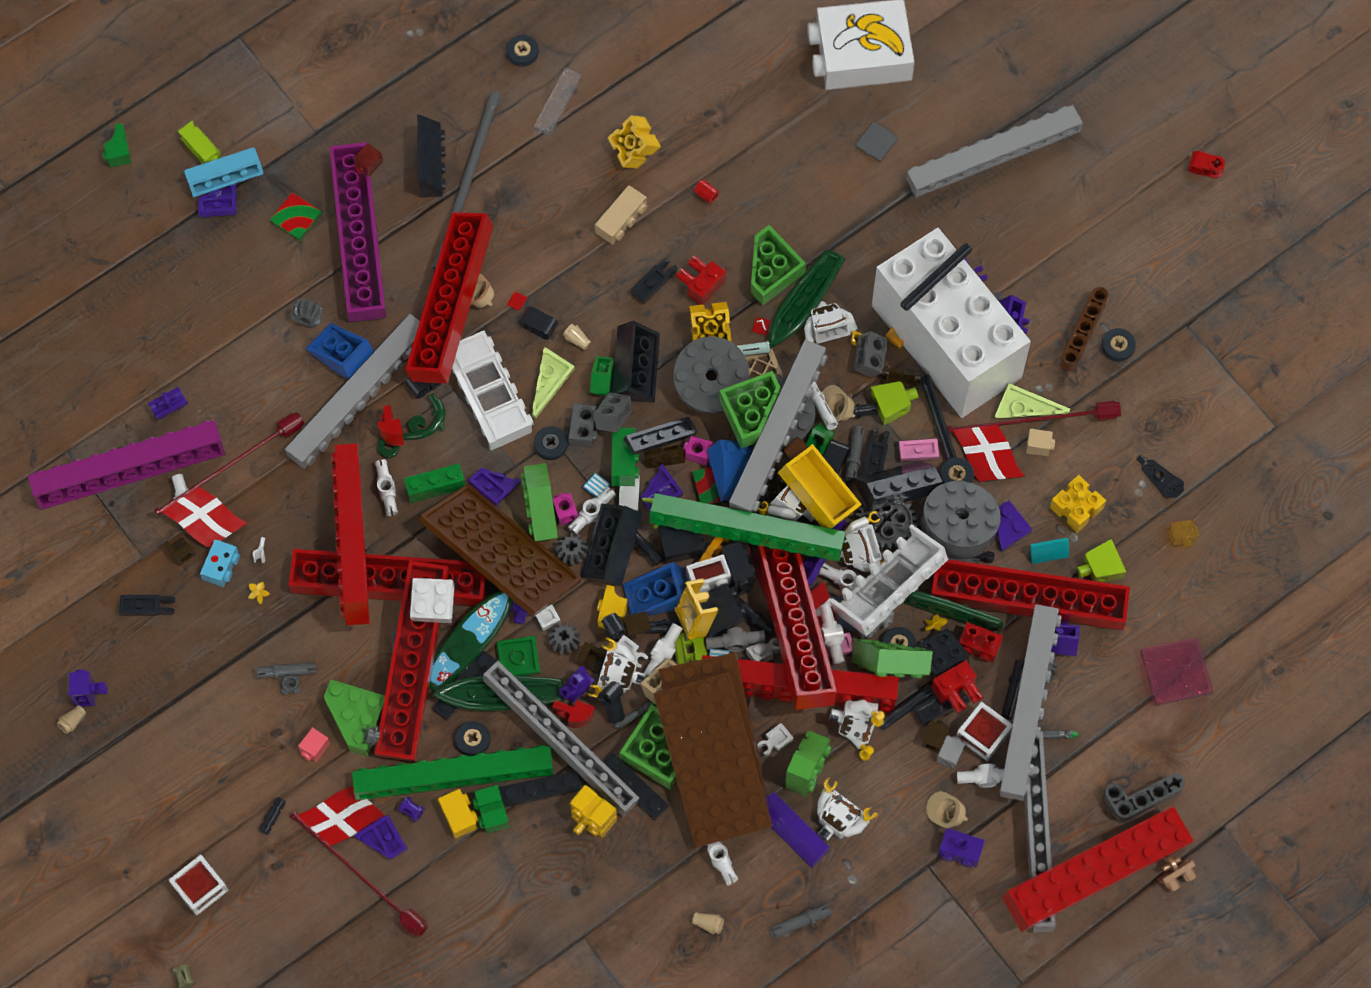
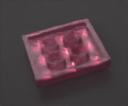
(1176, 671)

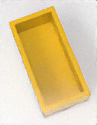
(819, 488)

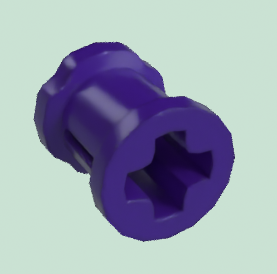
(411, 809)

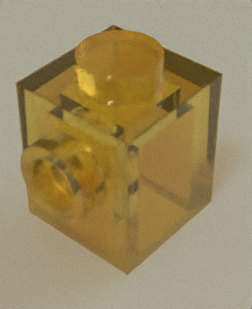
(1183, 533)

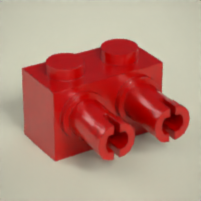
(706, 283)
(980, 642)
(955, 681)

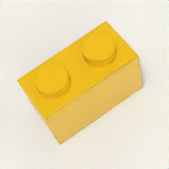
(458, 813)

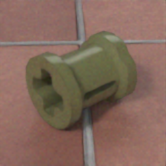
(179, 972)

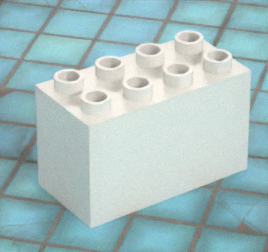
(955, 329)

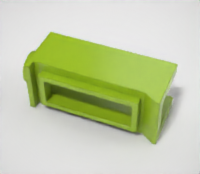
(199, 143)

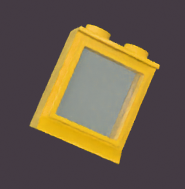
(692, 617)

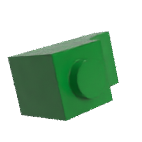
(117, 148)
(601, 375)
(820, 438)

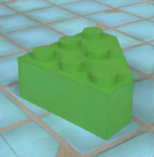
(773, 265)
(749, 406)
(539, 502)
(891, 658)
(354, 712)
(649, 751)
(807, 763)

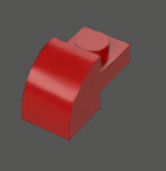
(390, 428)
(577, 716)

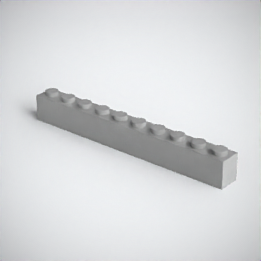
(993, 151)
(353, 395)
(778, 426)
(1029, 703)
(560, 738)
(1038, 825)

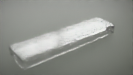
(557, 101)

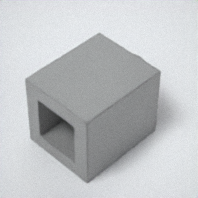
(951, 752)

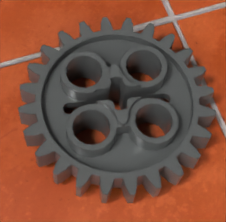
(892, 526)

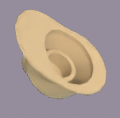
(483, 293)
(839, 403)
(945, 810)

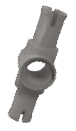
(735, 639)

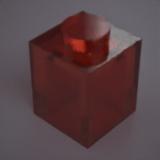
(367, 160)

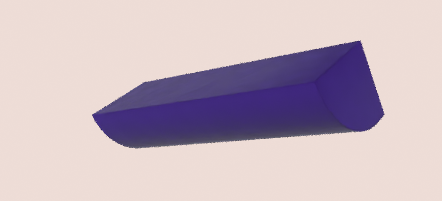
(796, 831)

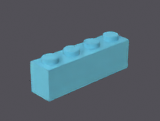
(223, 172)

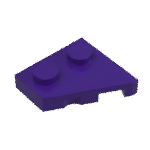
(218, 202)
(661, 484)
(493, 485)
(1012, 526)
(383, 838)

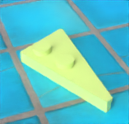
(552, 375)
(1022, 403)

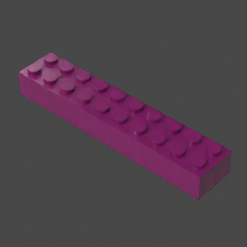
(357, 236)
(126, 465)

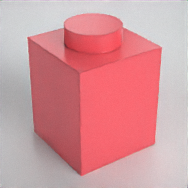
(313, 745)

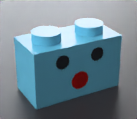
(220, 563)

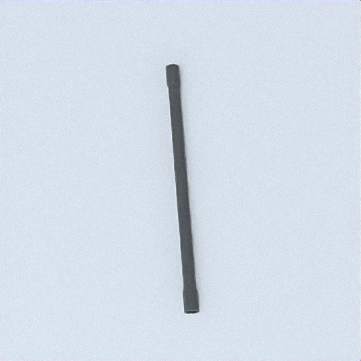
(491, 107)

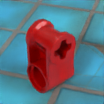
(1204, 163)

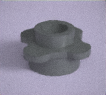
(286, 680)
(372, 735)

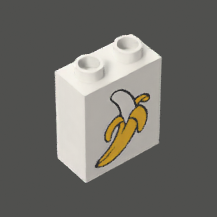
(862, 44)

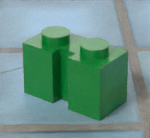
(491, 808)

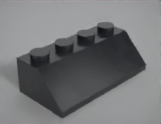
(430, 157)
(636, 362)
(897, 484)
(611, 544)

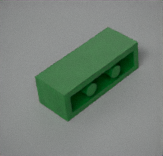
(623, 461)
(434, 483)

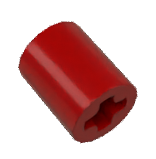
(706, 191)

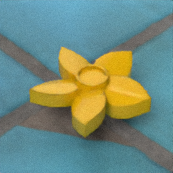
(257, 591)
(936, 623)

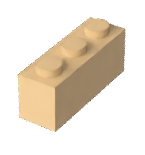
(621, 215)

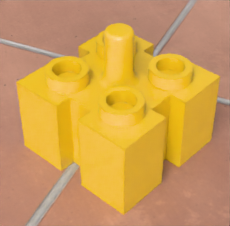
(634, 142)
(710, 321)
(1077, 503)
(592, 811)

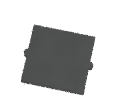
(876, 141)

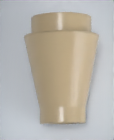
(576, 336)
(70, 720)
(709, 922)

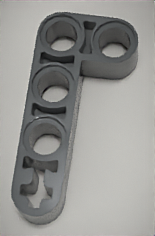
(1146, 795)

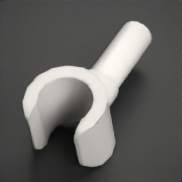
(259, 553)

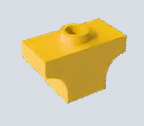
(611, 604)

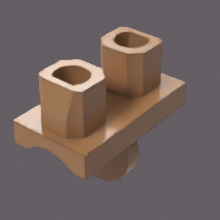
(1184, 869)

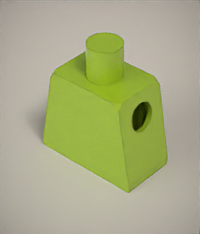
(892, 400)
(1102, 564)

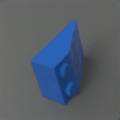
(341, 350)
(728, 465)
(656, 591)

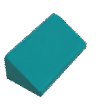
(1049, 550)

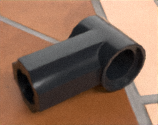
(613, 627)
(611, 700)

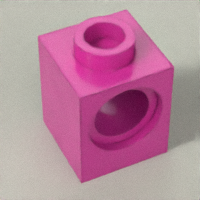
(701, 457)
(564, 516)

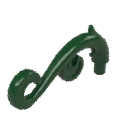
(415, 433)

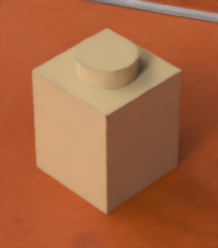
(1040, 442)

